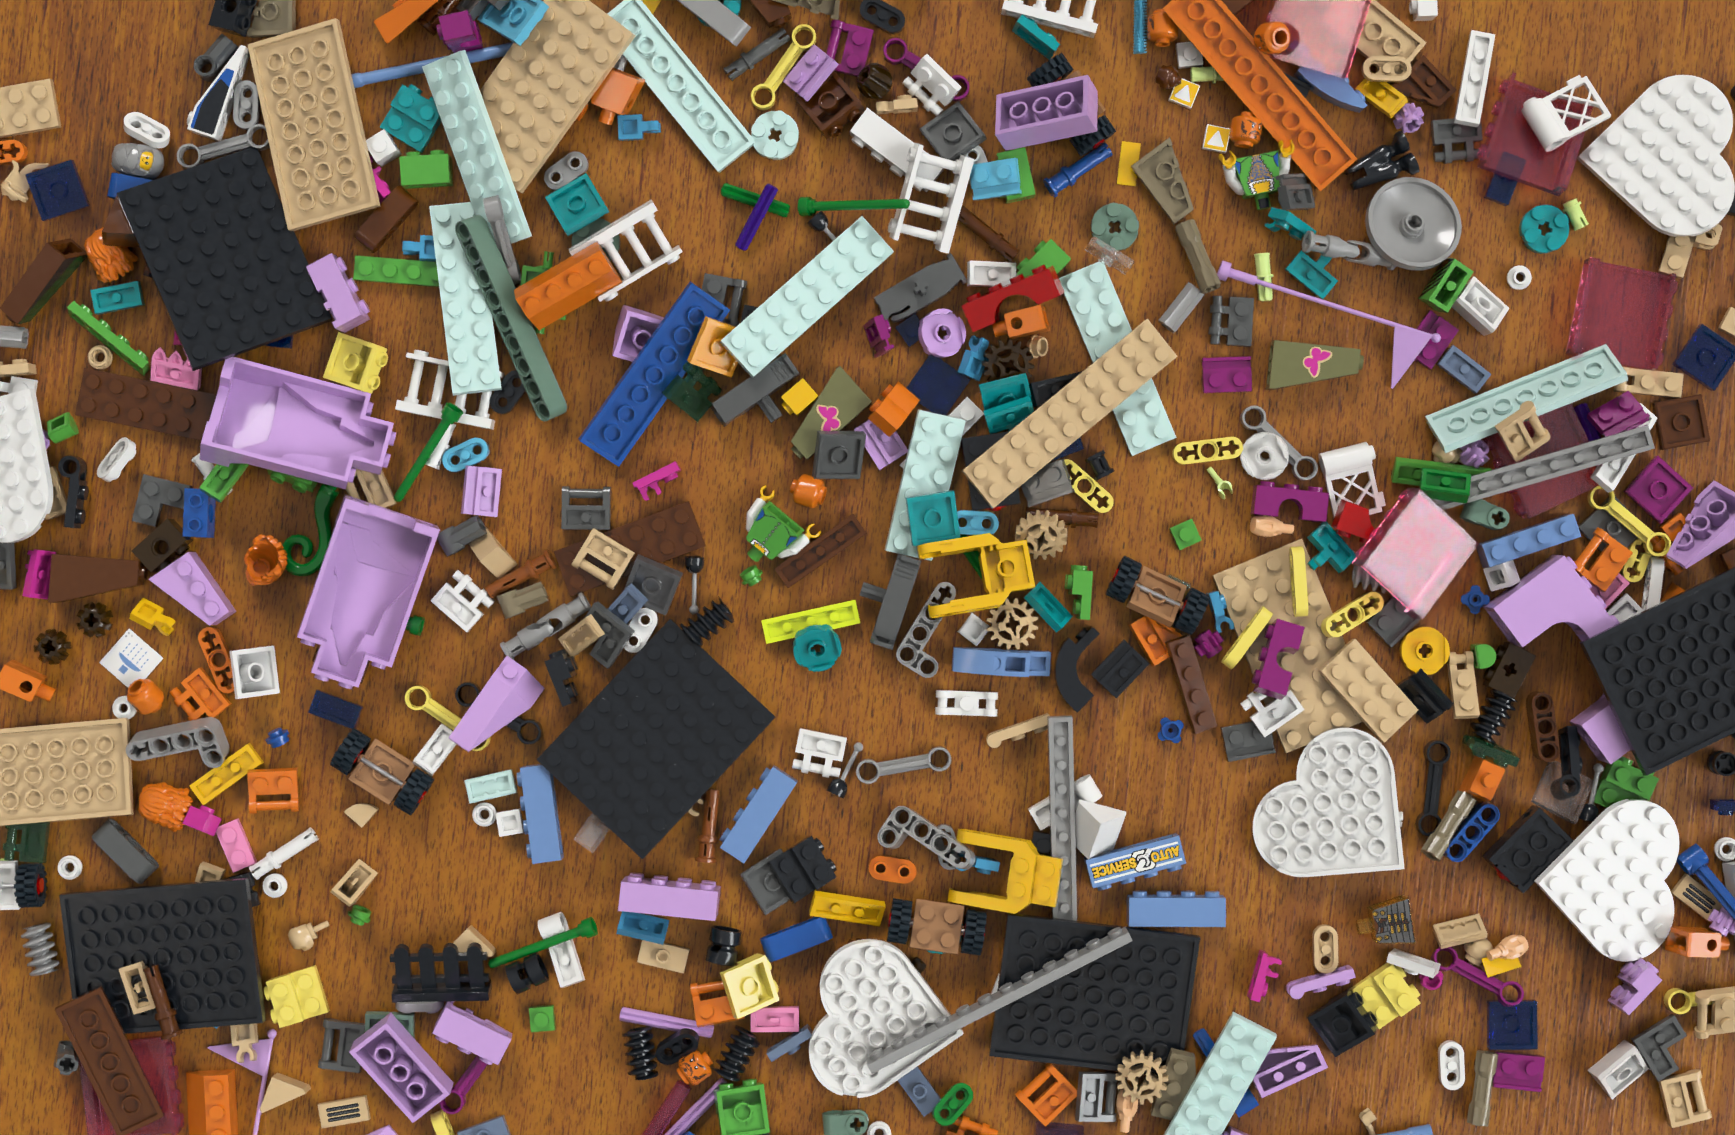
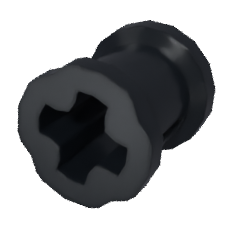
(1099, 465)

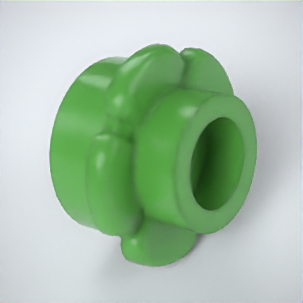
(751, 575)
(359, 915)

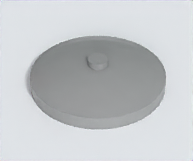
(1413, 223)

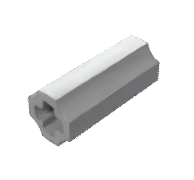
(1181, 307)
(13, 337)

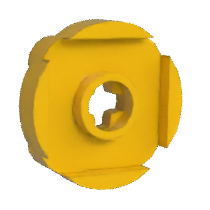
(1434, 640)

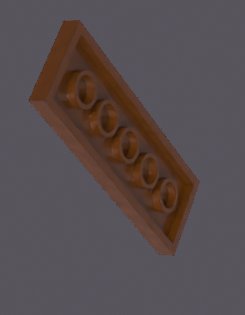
(144, 404)
(655, 537)
(109, 1061)

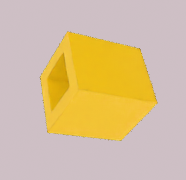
(798, 398)

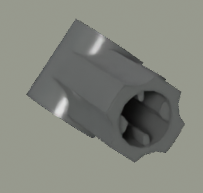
(217, 55)
(456, 537)
(66, 1058)

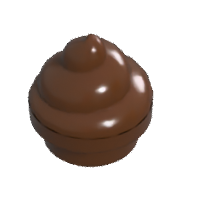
(1168, 77)

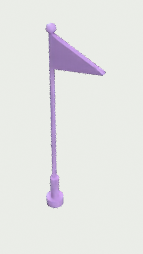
(1406, 340)
(259, 1066)

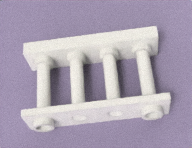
(1058, 20)
(955, 191)
(625, 226)
(434, 407)

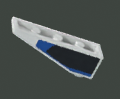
(216, 104)

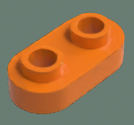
(892, 869)

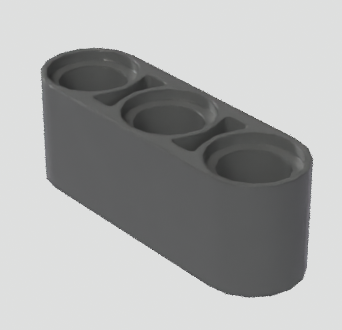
(125, 851)

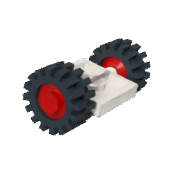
(22, 885)

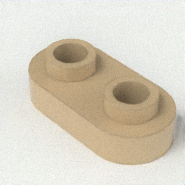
(1385, 68)
(1325, 948)

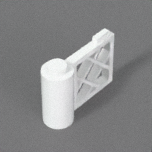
(1546, 119)
(1348, 462)

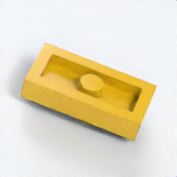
(1382, 96)

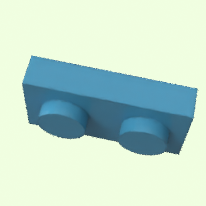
(643, 927)

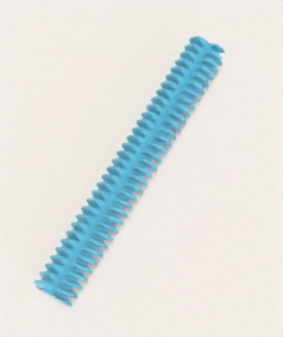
(1139, 26)

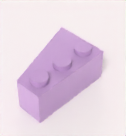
(194, 588)
(471, 1033)
(1287, 1066)

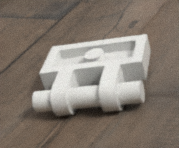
(935, 81)
(457, 606)
(1274, 714)
(820, 745)

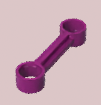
(911, 60)
(1479, 977)
(465, 1084)

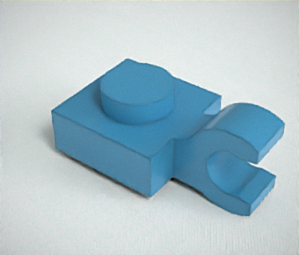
(633, 127)
(424, 248)
(971, 361)
(1217, 605)
(983, 864)

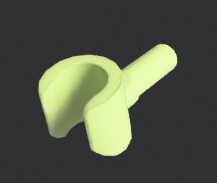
(1221, 484)

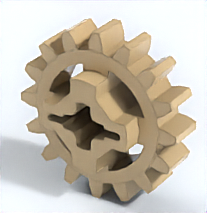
(1052, 538)
(1022, 621)
(1133, 1072)

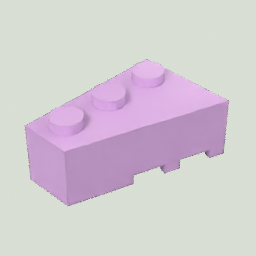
(338, 292)

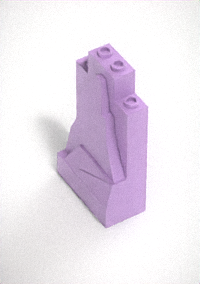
(294, 425)
(365, 590)

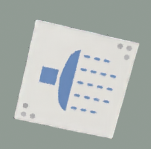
(131, 659)

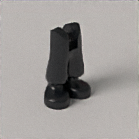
(1380, 166)

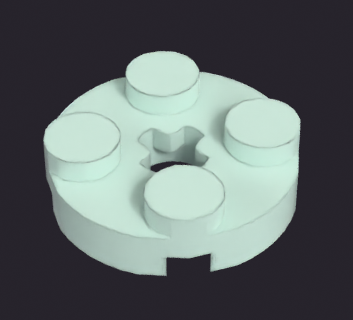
(779, 122)

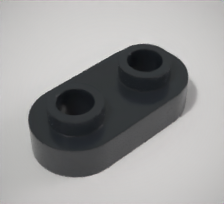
(883, 14)
(509, 391)
(679, 1046)

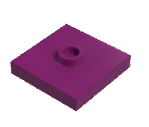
(1658, 489)

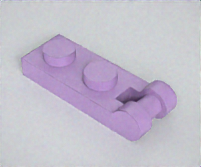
(1320, 981)

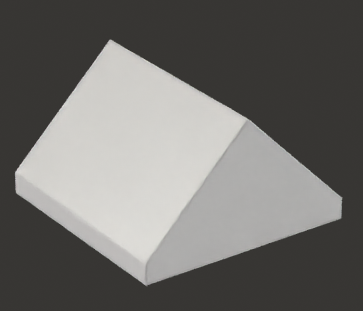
(1480, 307)
(254, 672)
(1096, 828)
(1618, 1068)

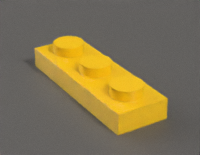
(227, 774)
(847, 908)

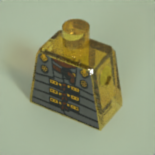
(1389, 922)

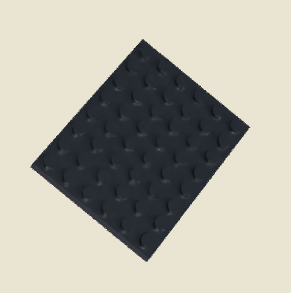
(223, 257)
(1671, 673)
(656, 739)
(194, 933)
(1102, 1010)

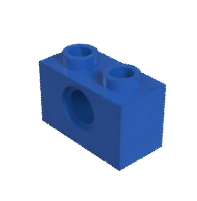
(198, 514)

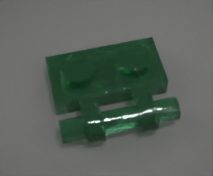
(686, 397)
(1482, 749)
(33, 842)

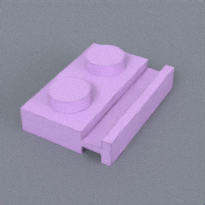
(810, 72)
(880, 446)
(481, 491)

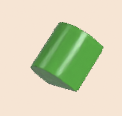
(62, 428)
(1483, 655)

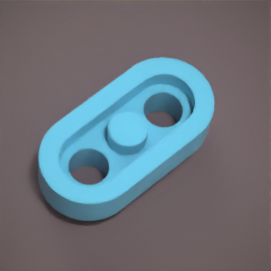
(466, 453)
(974, 522)

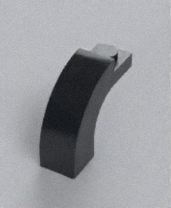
(1065, 670)

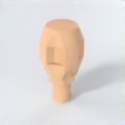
(1269, 526)
(1509, 948)
(1126, 1110)

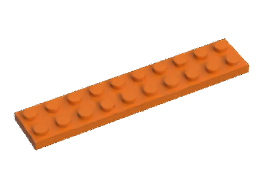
(1262, 87)

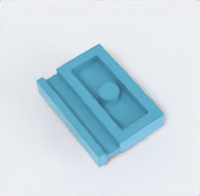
(995, 179)

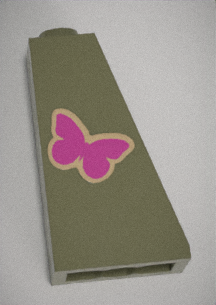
(1308, 363)
(833, 410)

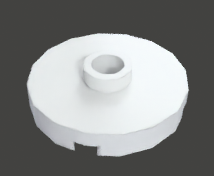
(1264, 468)

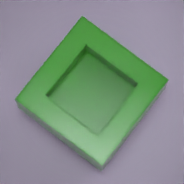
(1185, 534)
(542, 1018)

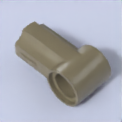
(518, 601)

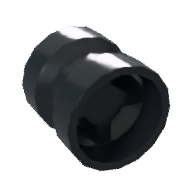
(1726, 763)

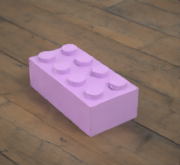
(1046, 113)
(669, 897)
(401, 1067)

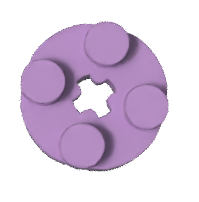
(929, 338)

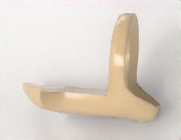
(16, 183)

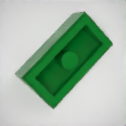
(1445, 485)

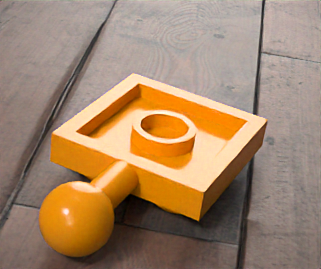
(708, 350)

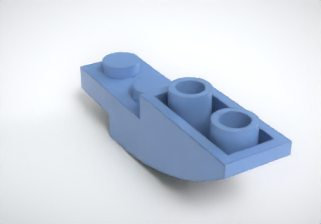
(1332, 89)
(1001, 662)

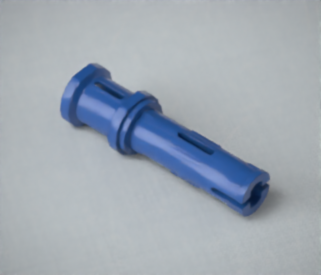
(1068, 175)

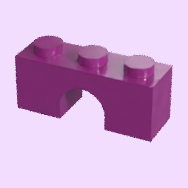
(459, 32)
(1311, 503)
(1271, 678)

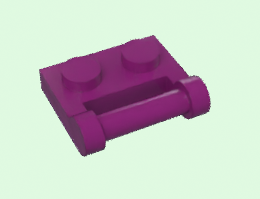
(855, 49)

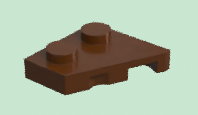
(1426, 84)

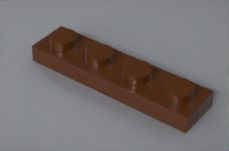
(820, 551)
(1191, 684)

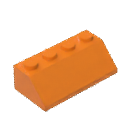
(567, 286)
(212, 1102)

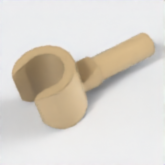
(1367, 1118)

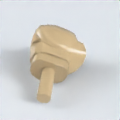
(1450, 457)
(302, 936)
(1477, 950)

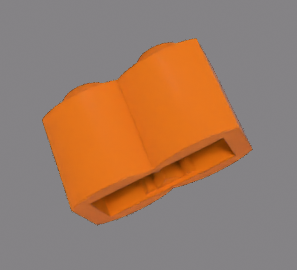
(893, 408)

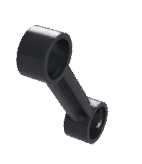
(515, 725)
(1432, 785)

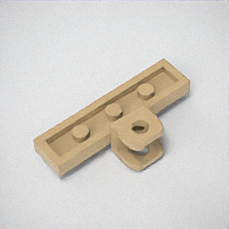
(1680, 247)

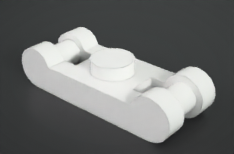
(966, 703)

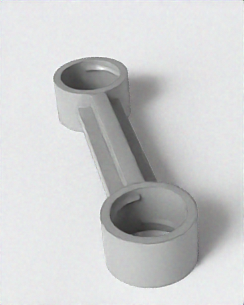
(222, 147)
(496, 218)
(1294, 455)
(903, 765)

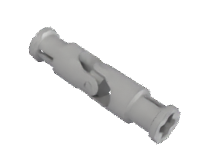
(1335, 247)
(536, 632)

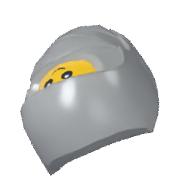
(137, 160)

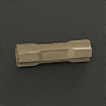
(1191, 241)
(1439, 840)
(1485, 1070)

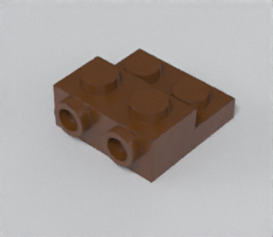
(832, 106)

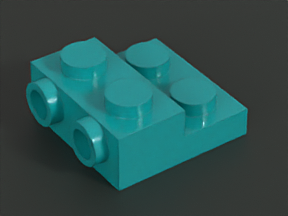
(412, 118)

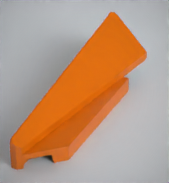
(400, 17)

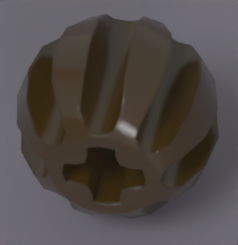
(874, 81)
(92, 627)
(58, 641)

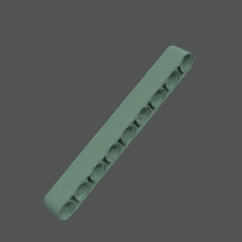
(510, 319)

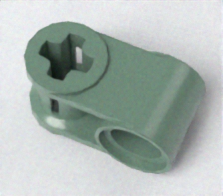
(1480, 513)
(841, 1122)

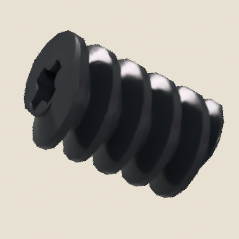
(708, 622)
(1493, 715)
(641, 1053)
(737, 1055)

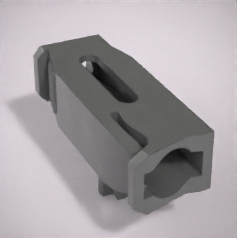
(920, 290)
(756, 392)
(893, 600)

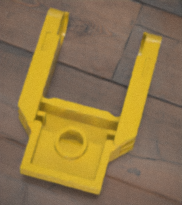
(1002, 565)
(1030, 880)

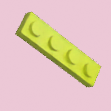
(788, 625)

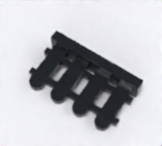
(440, 987)

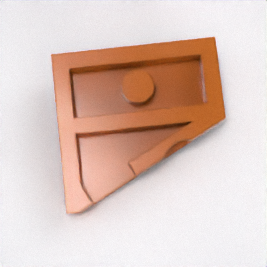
(1152, 638)

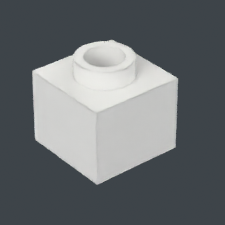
(1423, 9)
(1502, 575)

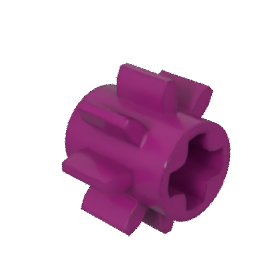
(1208, 643)

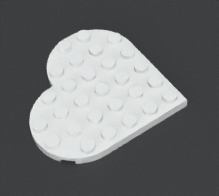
(1667, 156)
(24, 468)
(1336, 812)
(1615, 879)
(869, 1002)

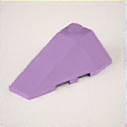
(633, 332)
(1706, 527)
(503, 698)

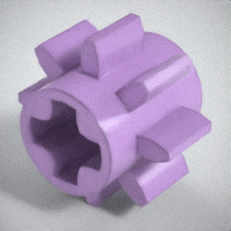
(1409, 118)
(1474, 454)
(1722, 922)

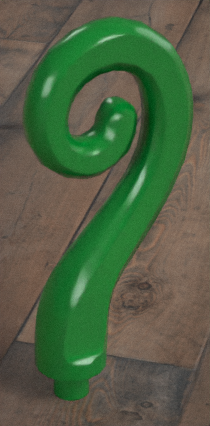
(322, 505)

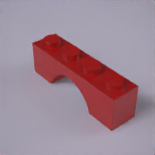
(1039, 286)
(1353, 520)

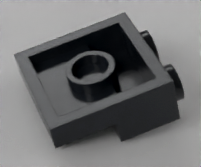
(561, 668)
(803, 868)
(1343, 1022)

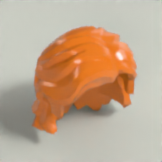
(108, 260)
(265, 560)
(165, 805)

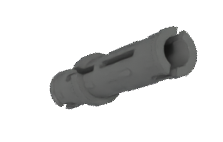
(755, 55)

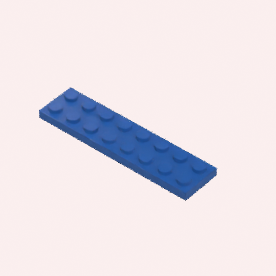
(640, 389)

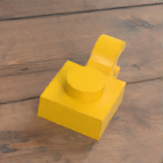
(151, 614)

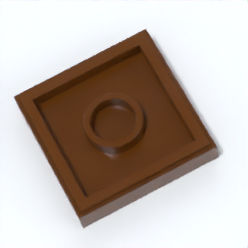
(1681, 422)

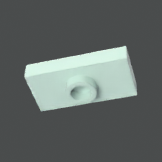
(490, 786)

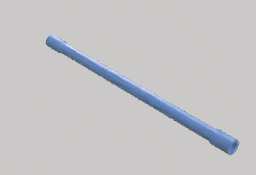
(410, 69)

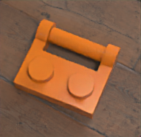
(1608, 562)
(272, 783)
(711, 1010)
(1053, 1100)

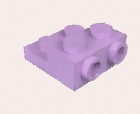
(1639, 981)

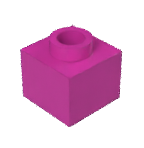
(202, 819)

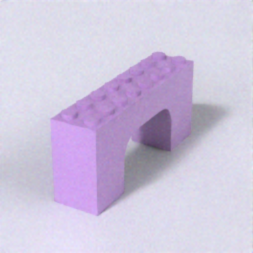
(1555, 595)

